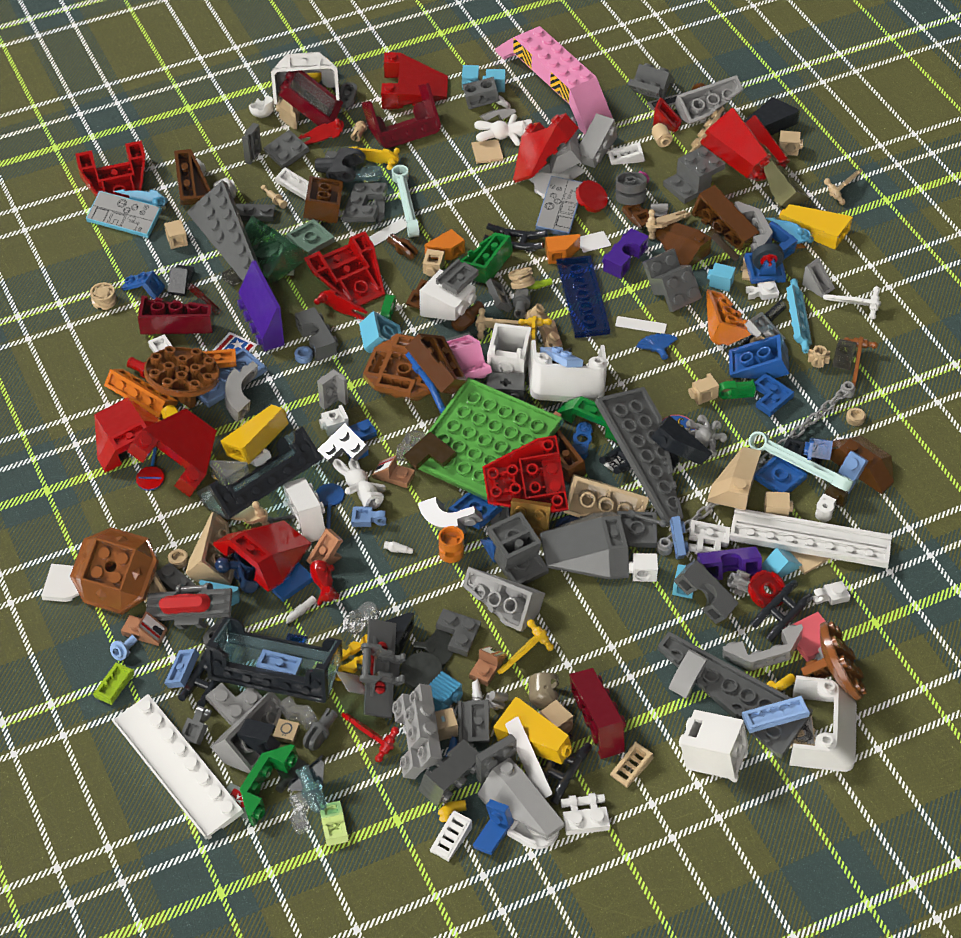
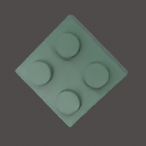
(311, 236)

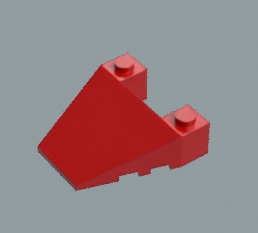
(409, 75)
(540, 143)
(114, 177)
(184, 440)

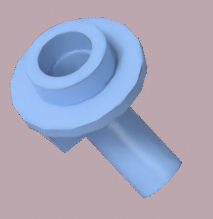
(121, 650)

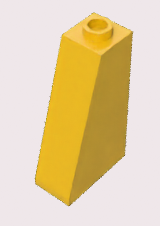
(825, 226)
(255, 435)
(544, 736)

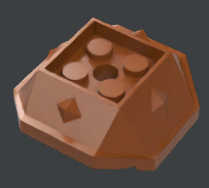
(392, 372)
(130, 580)

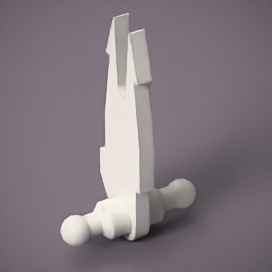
(873, 303)

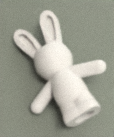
(502, 130)
(357, 480)

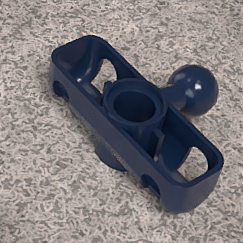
(243, 572)

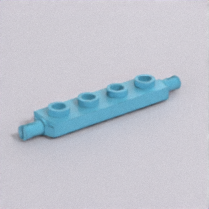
(799, 316)

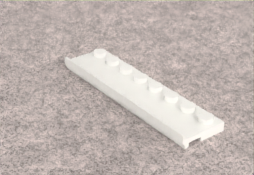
(811, 537)
(178, 767)

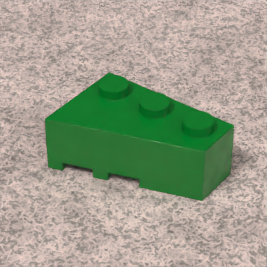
(489, 256)

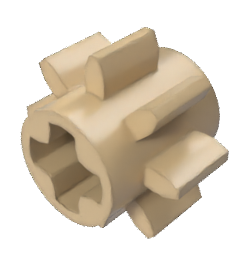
(819, 356)

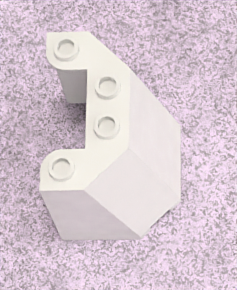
(308, 62)

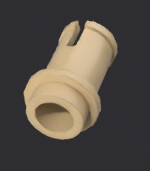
(360, 127)

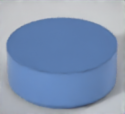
(303, 354)

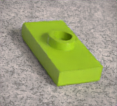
(113, 683)

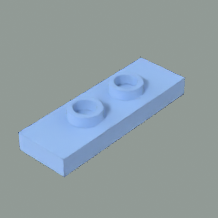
(562, 357)
(775, 714)

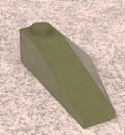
(782, 186)

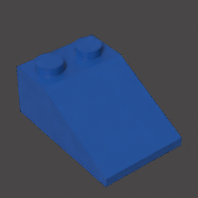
(760, 357)

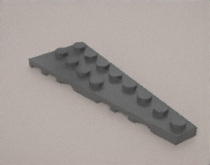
(222, 225)
(736, 692)

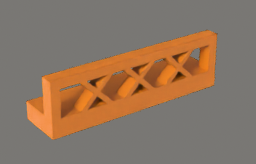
(139, 391)

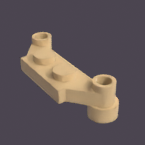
(548, 332)

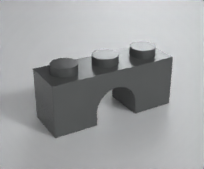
(322, 342)
(719, 600)

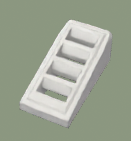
(632, 154)
(457, 823)

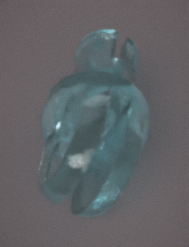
(369, 174)
(311, 790)

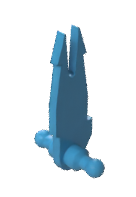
(153, 197)
(801, 234)

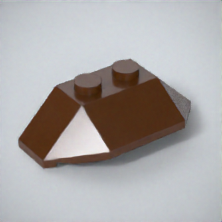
(878, 470)

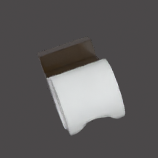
(829, 501)

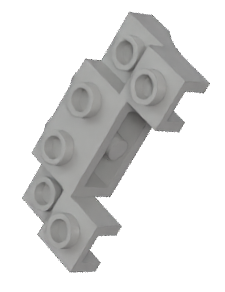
(421, 729)

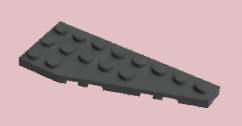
(632, 422)

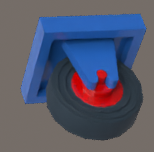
(766, 264)

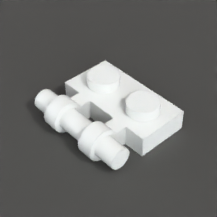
(709, 534)
(585, 820)

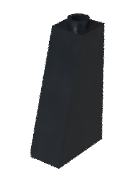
(776, 115)

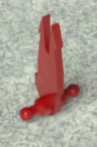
(324, 132)
(340, 303)
(386, 742)

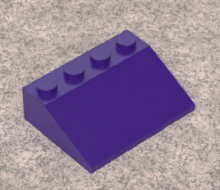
(261, 309)

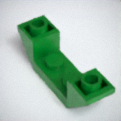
(586, 409)
(281, 759)

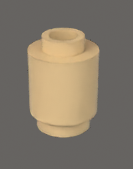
(661, 135)

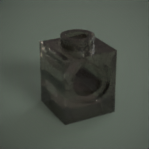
(844, 354)

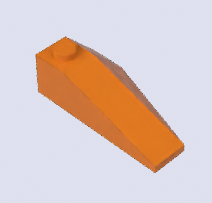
(724, 322)

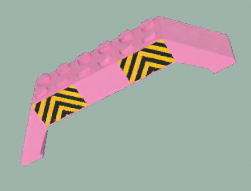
(561, 72)

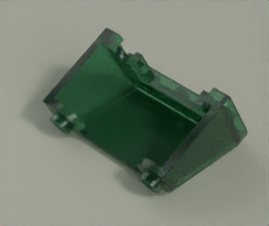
(273, 250)

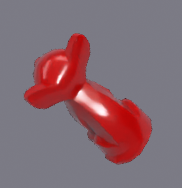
(321, 575)

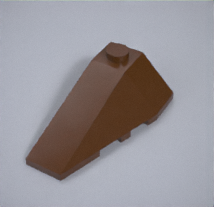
(689, 243)

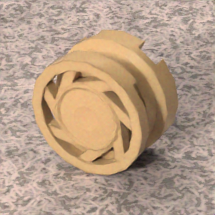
(521, 278)
(103, 296)

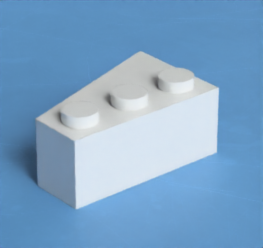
(306, 508)

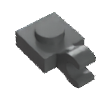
(195, 728)

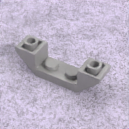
(757, 219)
(737, 654)

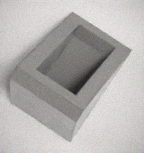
(817, 279)

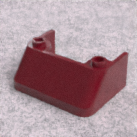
(424, 124)

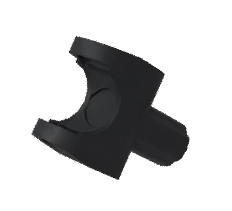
(341, 165)

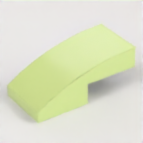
(334, 824)

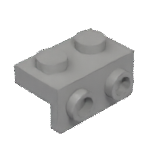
(332, 388)

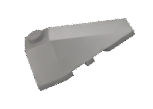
(505, 598)
(527, 805)

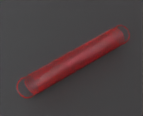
(205, 300)

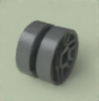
(631, 188)

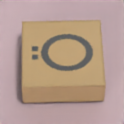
(286, 731)

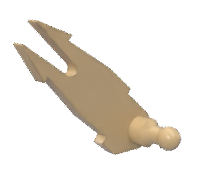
(835, 191)
(663, 221)
(483, 323)
(253, 514)

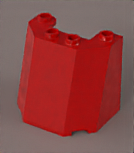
(740, 144)

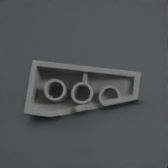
(704, 101)
(567, 155)
(234, 750)

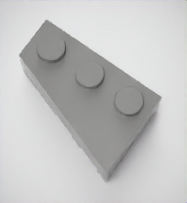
(597, 140)

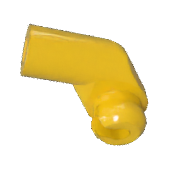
(784, 683)
(445, 811)

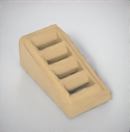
(640, 750)

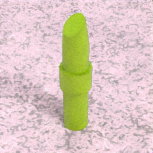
(542, 283)

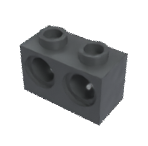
(481, 93)

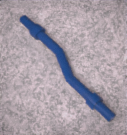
(434, 392)

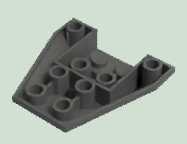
(588, 546)

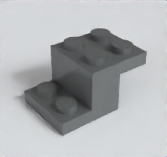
(651, 81)
(693, 174)
(672, 280)
(517, 549)

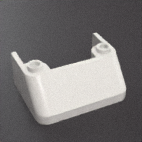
(561, 383)
(831, 750)

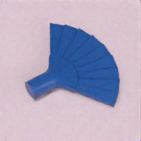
(657, 343)

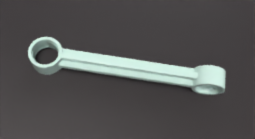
(401, 176)
(834, 478)

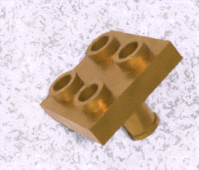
(535, 513)

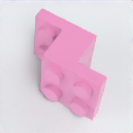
(470, 357)

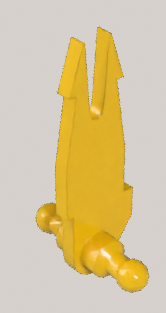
(381, 156)
(534, 322)
(540, 635)

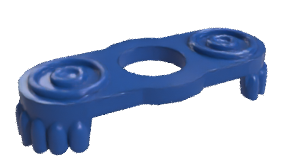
(582, 429)

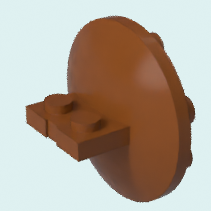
(182, 373)
(836, 662)

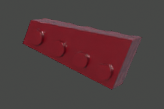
(174, 317)
(599, 712)

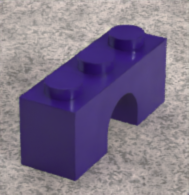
(619, 258)
(742, 559)

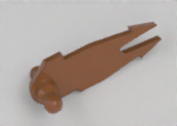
(861, 343)

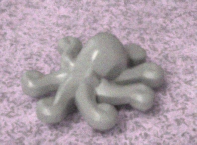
(706, 433)

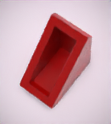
(666, 116)

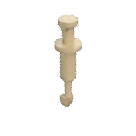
(277, 199)

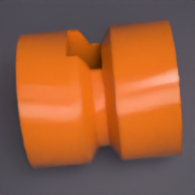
(451, 544)

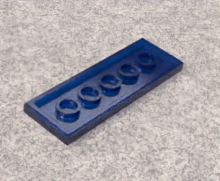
(583, 297)

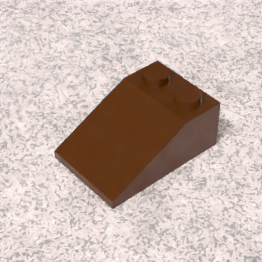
(323, 199)

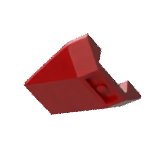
(117, 429)
(528, 474)
(269, 548)

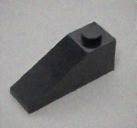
(679, 441)

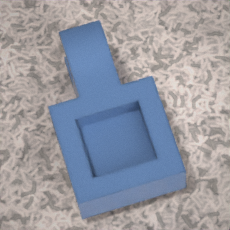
(365, 516)

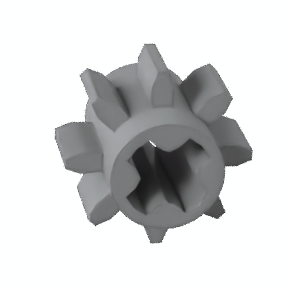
(738, 582)

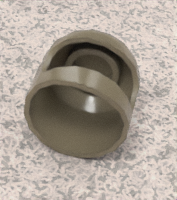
(541, 689)

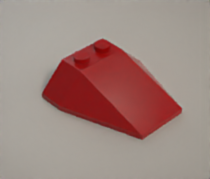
(350, 270)

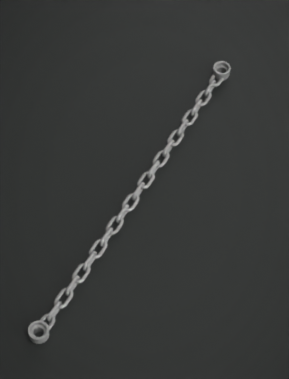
(847, 390)

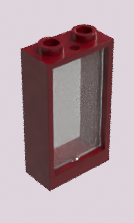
(310, 97)

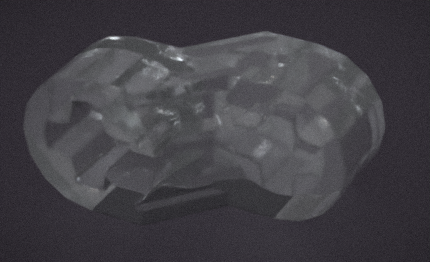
(408, 442)
(358, 618)
(297, 712)
(298, 815)

